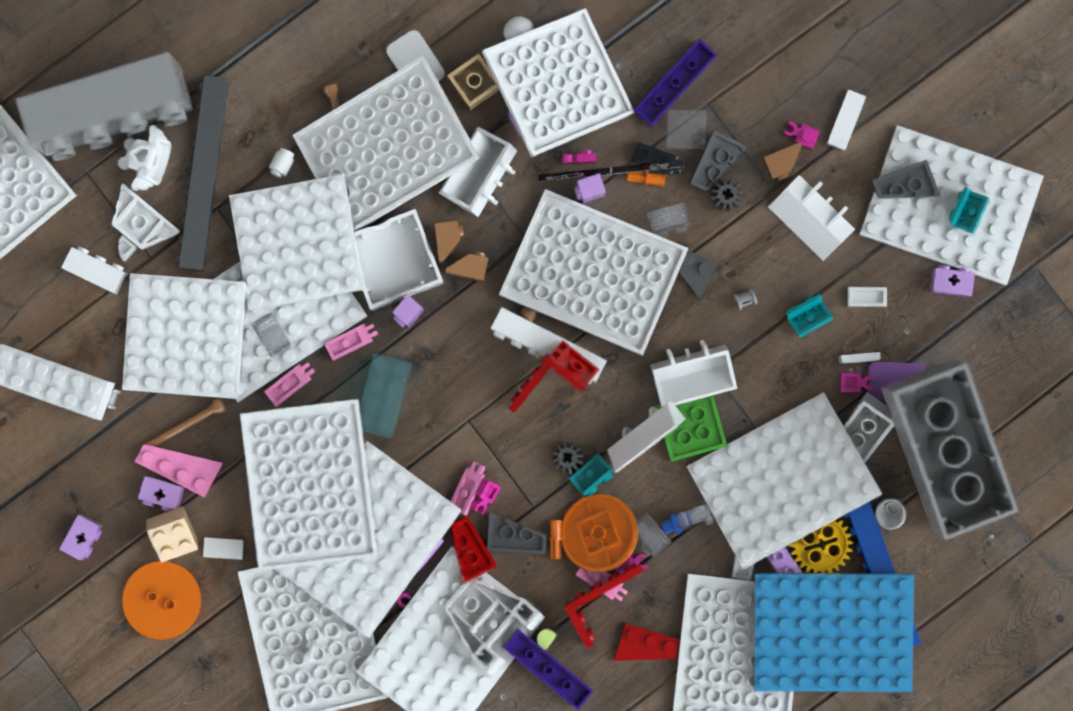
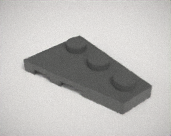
(715, 159)
(907, 183)
(513, 537)

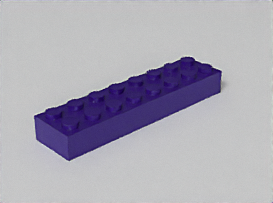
(675, 83)
(547, 669)

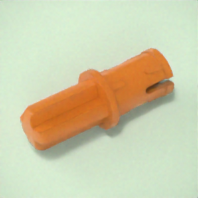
(646, 178)
(555, 539)

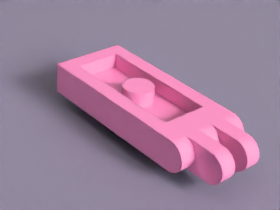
(350, 341)
(289, 384)
(467, 487)
(595, 577)

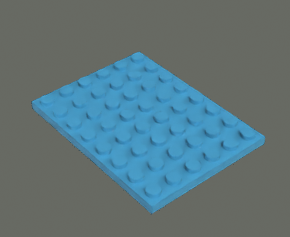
(834, 632)

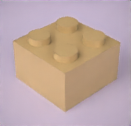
(473, 82)
(172, 534)

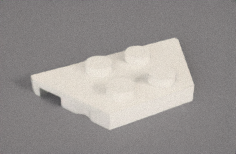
(140, 221)

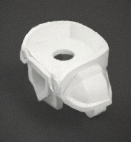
(147, 158)

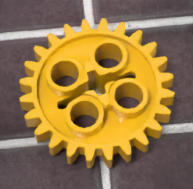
(825, 560)

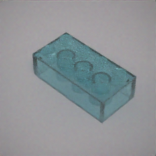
(384, 395)

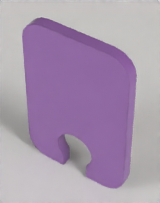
(889, 372)

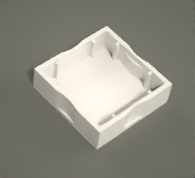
(395, 260)

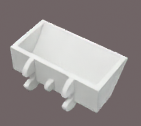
(475, 183)
(812, 217)
(693, 375)
(645, 435)

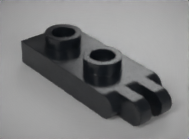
(646, 154)

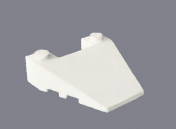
(484, 615)

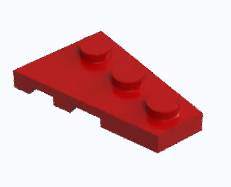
(470, 551)
(645, 644)

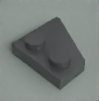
(696, 272)

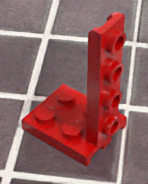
(566, 363)
(578, 618)

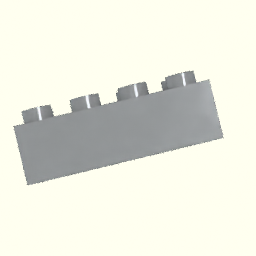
(105, 106)
(949, 449)

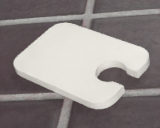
(411, 47)

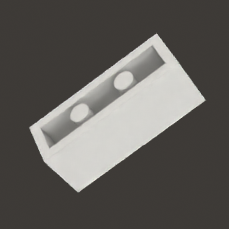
(94, 269)

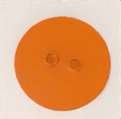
(599, 533)
(161, 600)

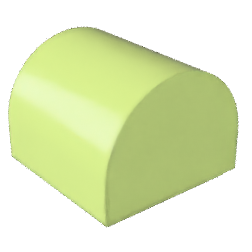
(545, 637)

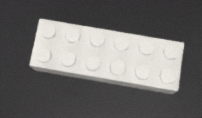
(536, 338)
(54, 382)

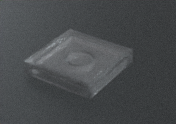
(686, 129)

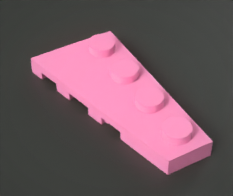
(184, 469)

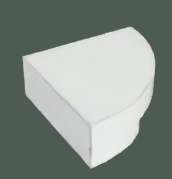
(126, 248)
(308, 655)

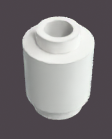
(281, 163)

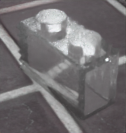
(668, 220)
(271, 335)
(651, 536)

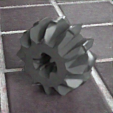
(732, 192)
(560, 457)

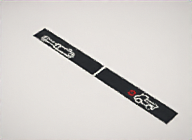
(611, 170)

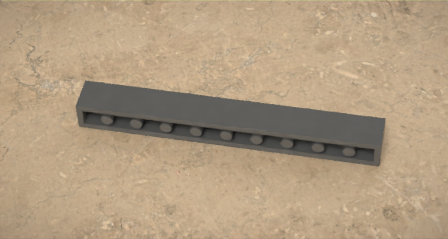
(204, 173)

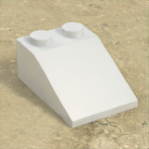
(868, 425)

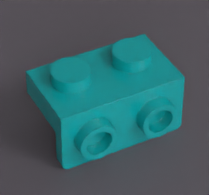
(968, 211)
(808, 315)
(591, 475)

